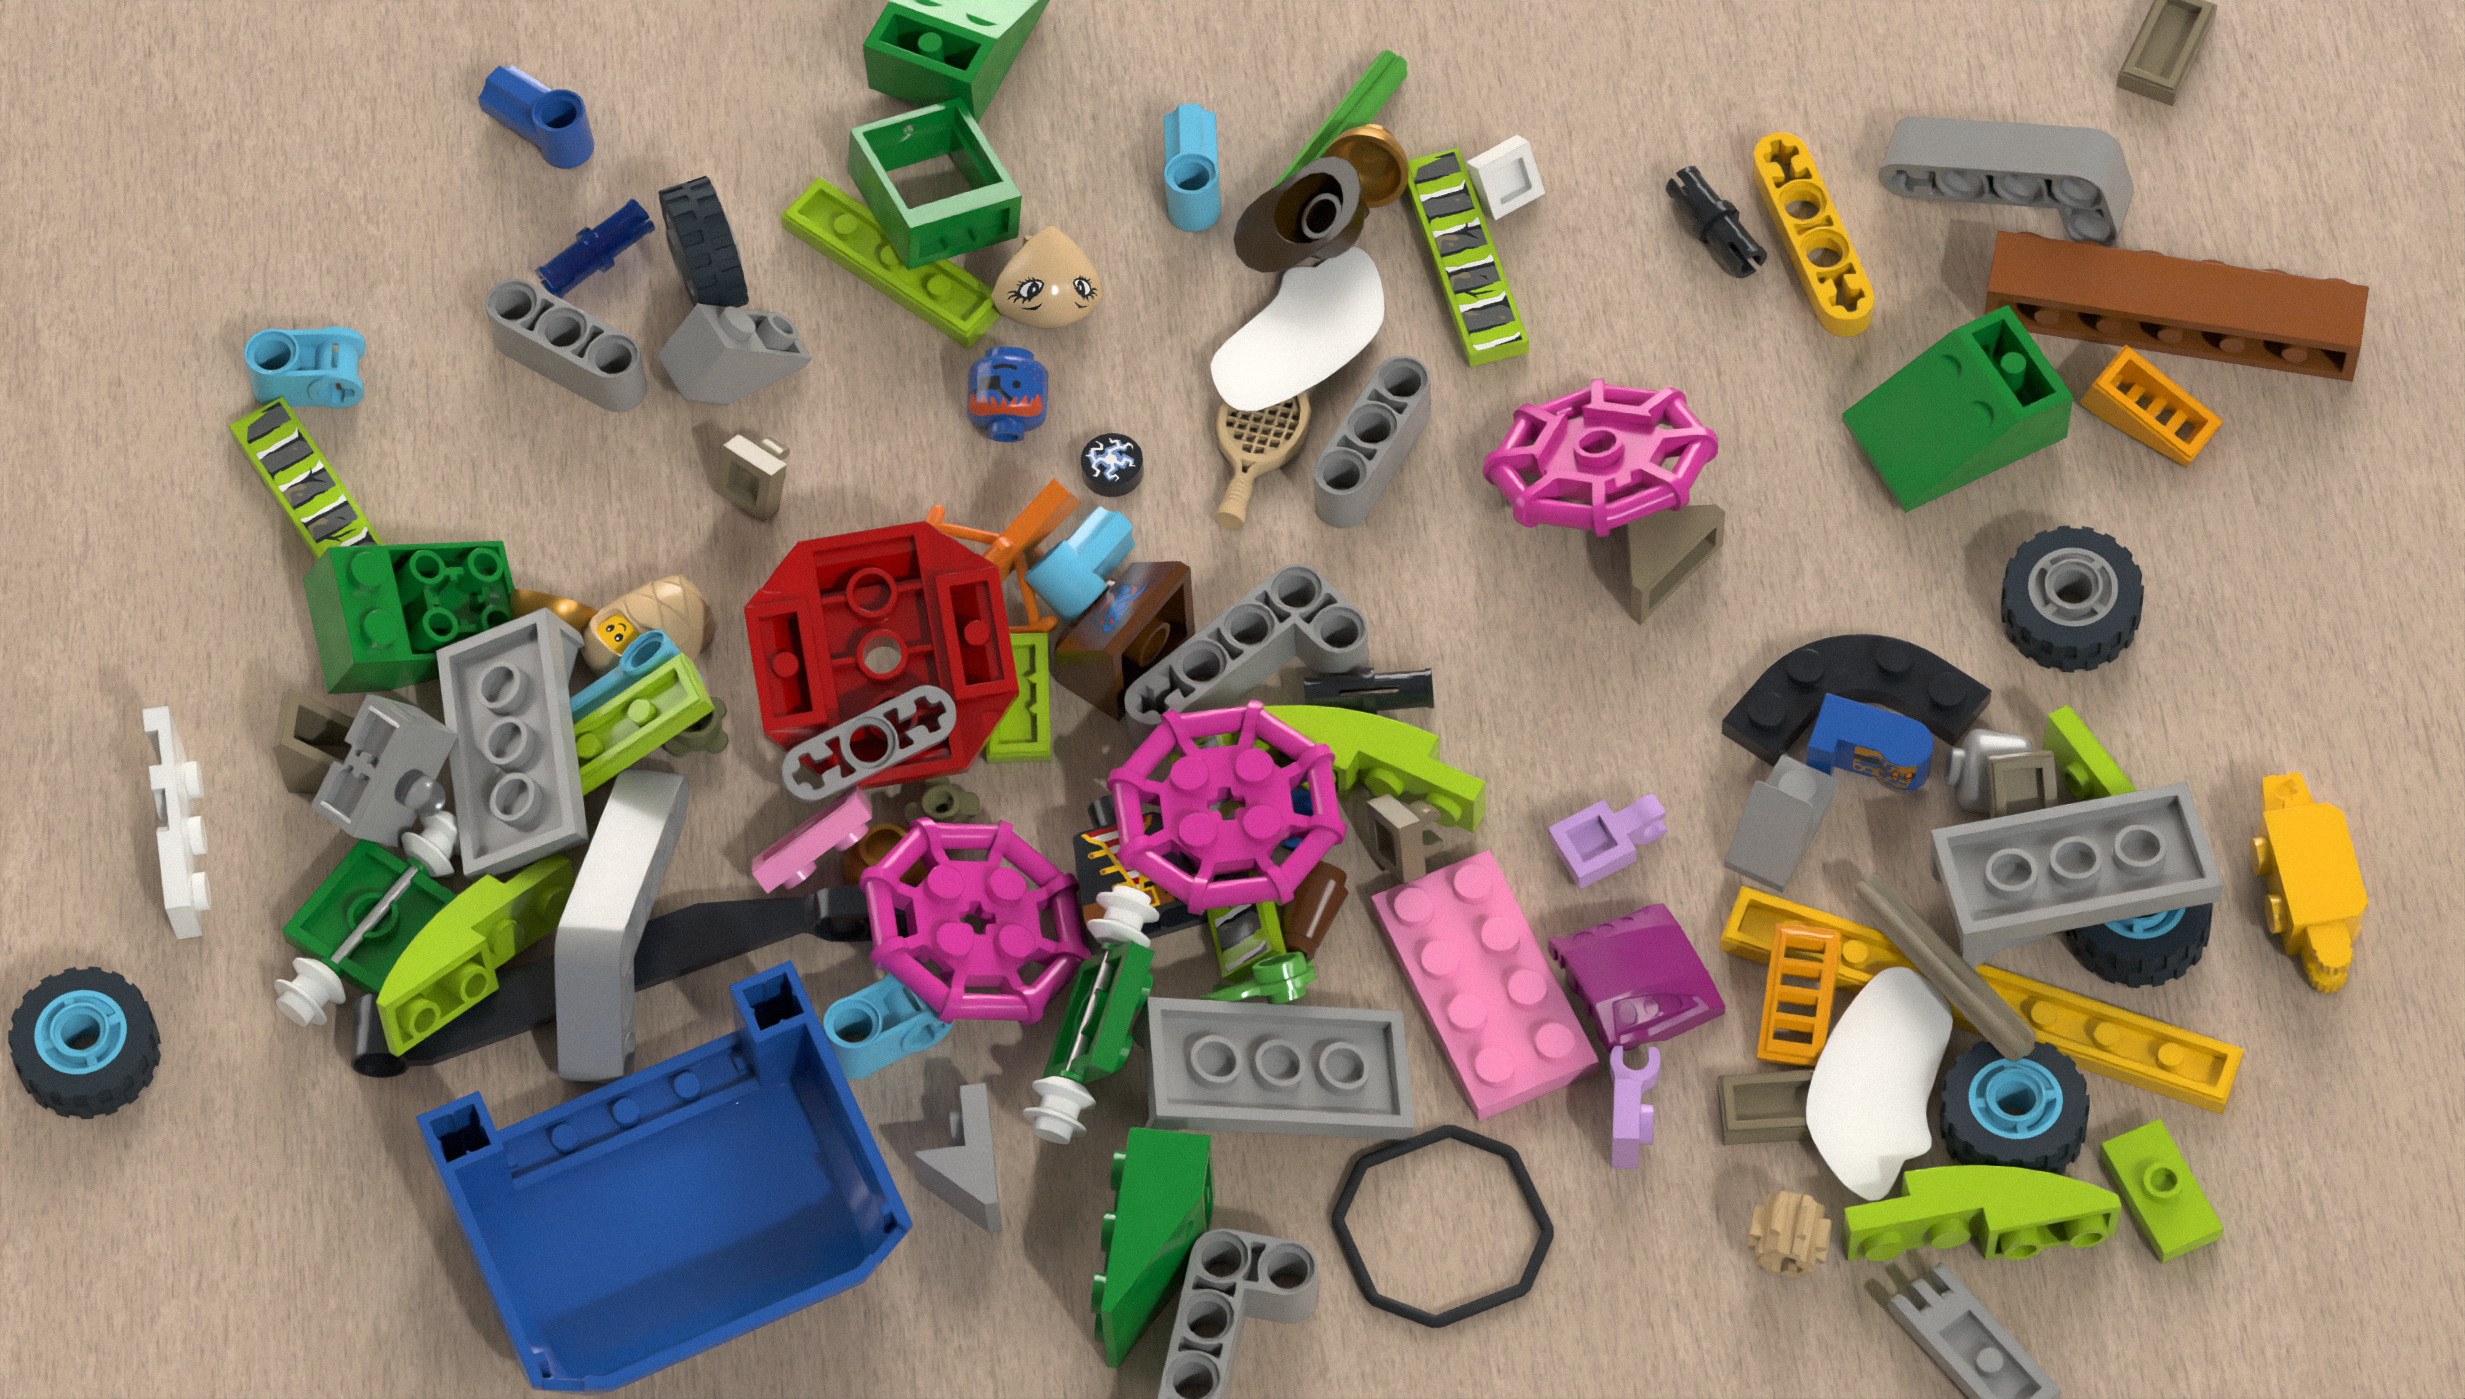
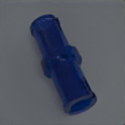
(595, 249)

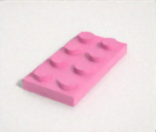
(1484, 985)

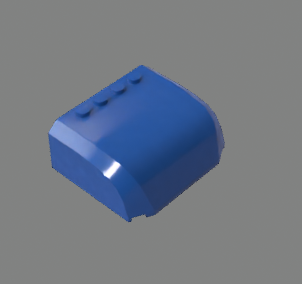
(672, 1199)

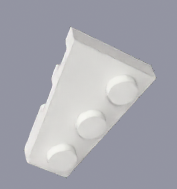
(174, 788)

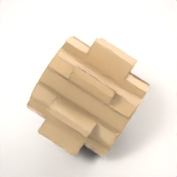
(1789, 1234)

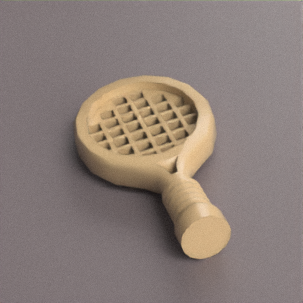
(1232, 511)

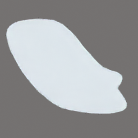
(1304, 334)
(1877, 1080)

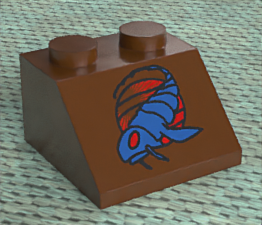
(1126, 633)

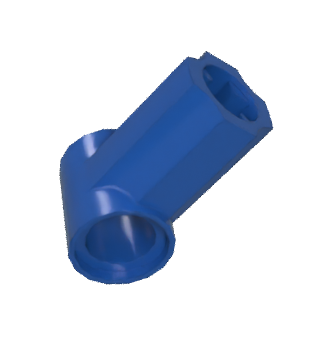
(544, 116)

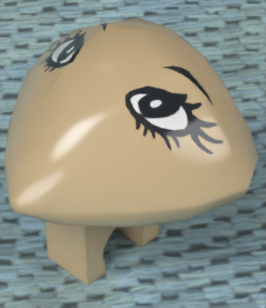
(1048, 282)

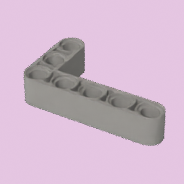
(607, 922)

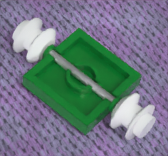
(366, 918)
(1097, 1016)

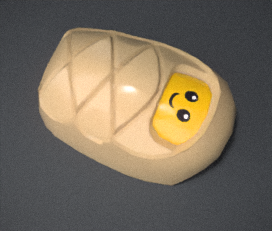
(662, 604)

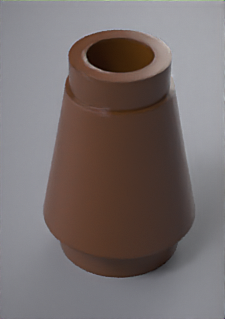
(1313, 909)

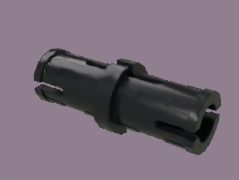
(1716, 222)
(1413, 687)

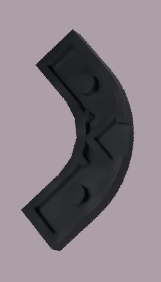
(1857, 669)

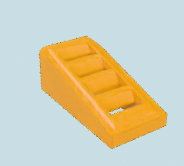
(2146, 380)
(1807, 940)

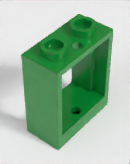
(948, 225)

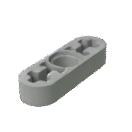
(918, 737)

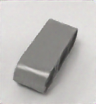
(578, 367)
(1371, 466)

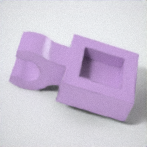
(1602, 842)
(1630, 1118)

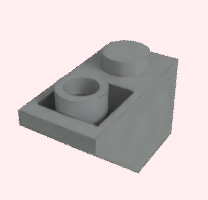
(731, 353)

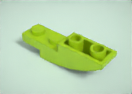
(1386, 759)
(457, 952)
(2007, 1208)

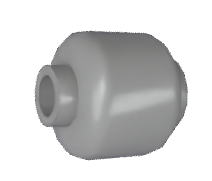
(1967, 765)

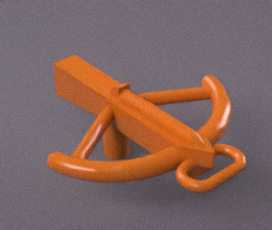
(1019, 543)

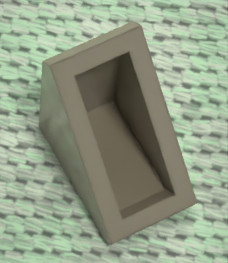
(1667, 551)
(309, 741)

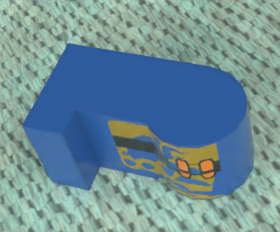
(1870, 744)

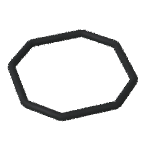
(1476, 1306)

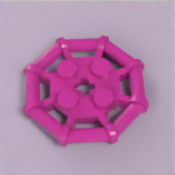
(1575, 467)
(1226, 773)
(993, 895)

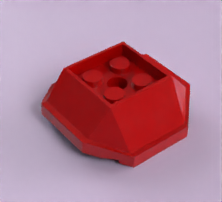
(869, 591)

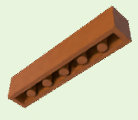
(2179, 305)

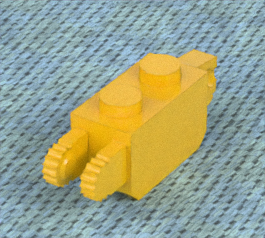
(2310, 878)

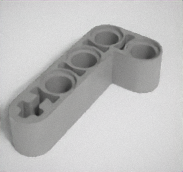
(2014, 165)
(1242, 667)
(1230, 1301)

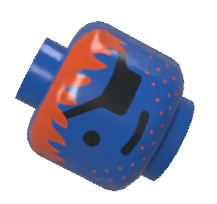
(1007, 393)

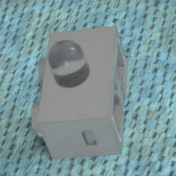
(387, 772)

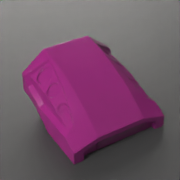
(1638, 978)

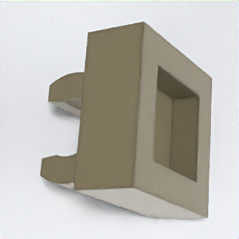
(753, 475)
(1398, 835)

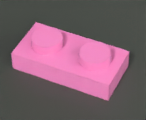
(792, 856)

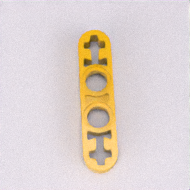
(1806, 235)

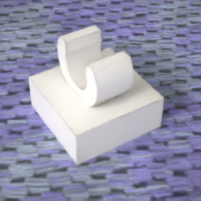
(1505, 177)

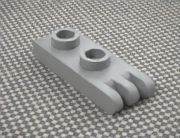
(1969, 1341)

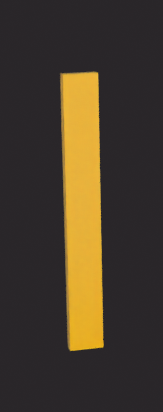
(2086, 1030)

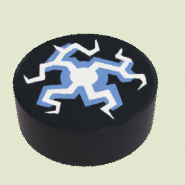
(1112, 465)

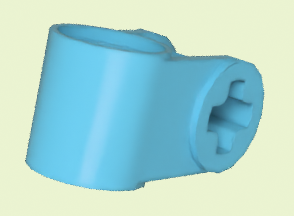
(307, 365)
(892, 1020)

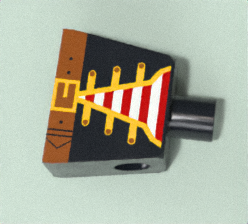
(1101, 871)

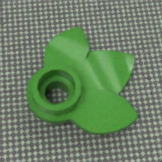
(1278, 977)

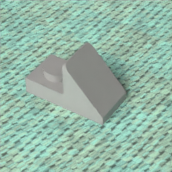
(1780, 822)
(967, 1171)

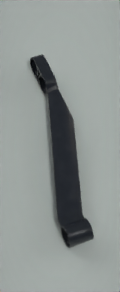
(667, 950)

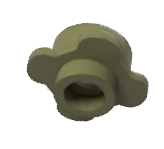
(708, 738)
(940, 793)

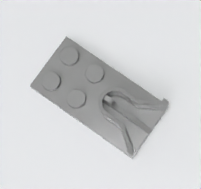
(514, 743)
(2072, 867)
(1275, 1068)

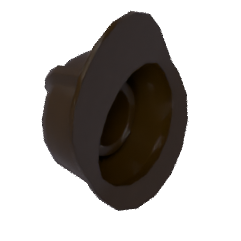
(1303, 217)

